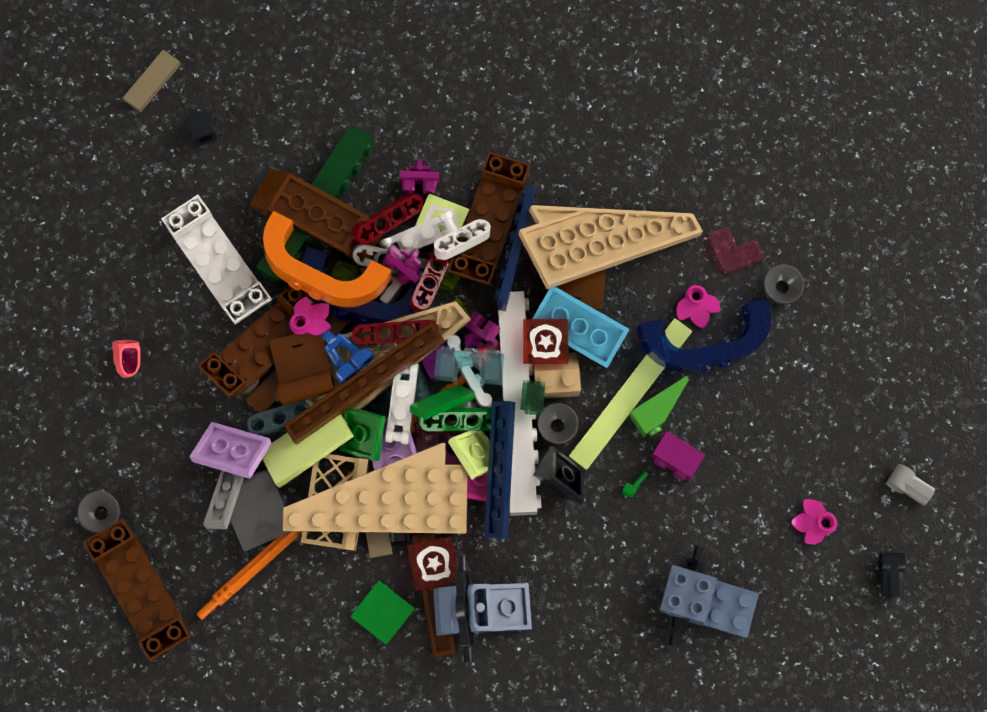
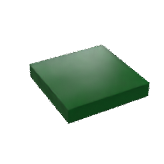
(367, 433)
(382, 612)

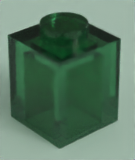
(532, 397)

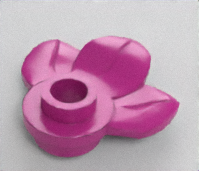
(699, 309)
(313, 317)
(811, 522)

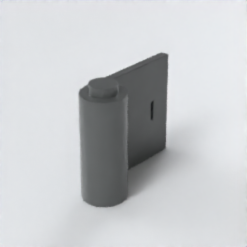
(258, 511)

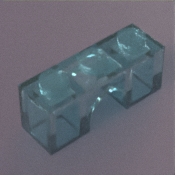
(451, 361)

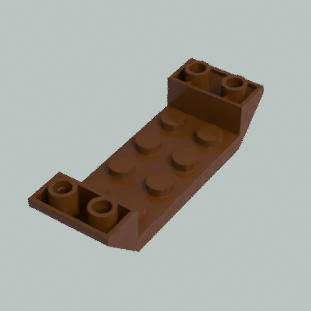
(496, 203)
(311, 211)
(250, 354)
(138, 589)

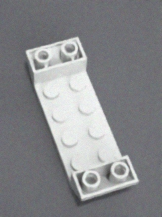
(216, 259)

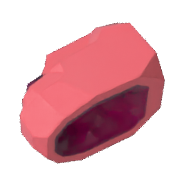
(126, 357)

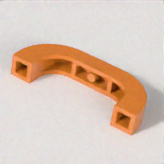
(314, 282)

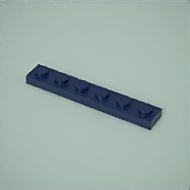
(512, 256)
(500, 470)

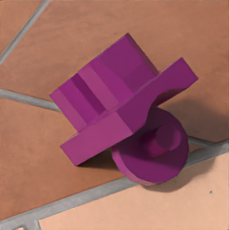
(419, 175)
(404, 261)
(488, 332)

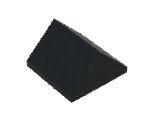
(561, 475)

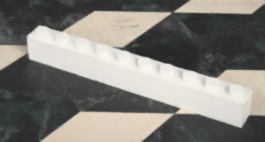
(523, 483)

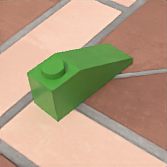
(653, 413)

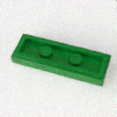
(442, 402)

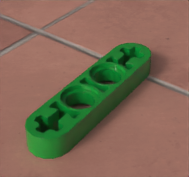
(460, 421)

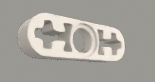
(466, 231)

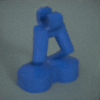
(358, 361)

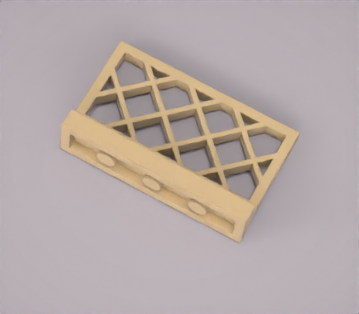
(361, 467)

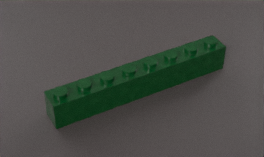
(332, 179)

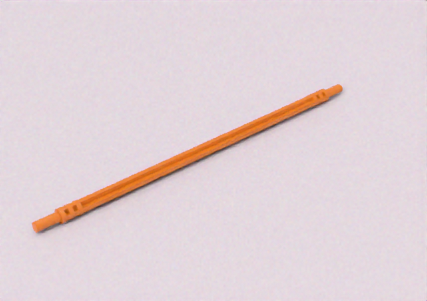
(274, 548)

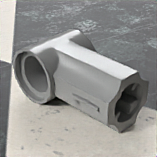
(904, 481)

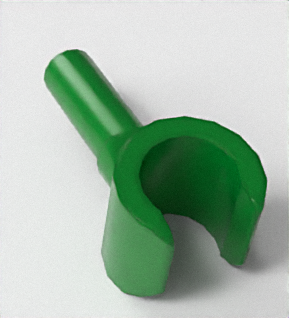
(629, 489)

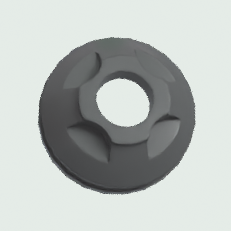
(789, 276)
(558, 412)
(91, 503)

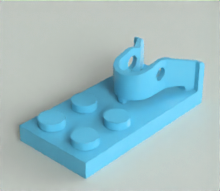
(588, 329)

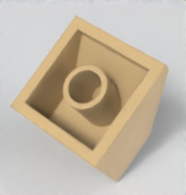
(559, 379)

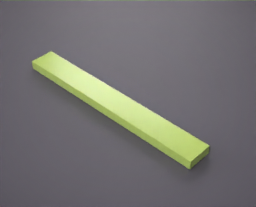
(624, 402)

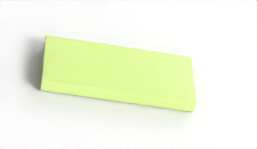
(288, 460)

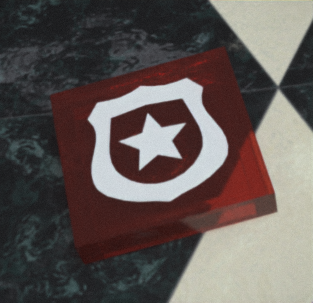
(545, 341)
(433, 563)

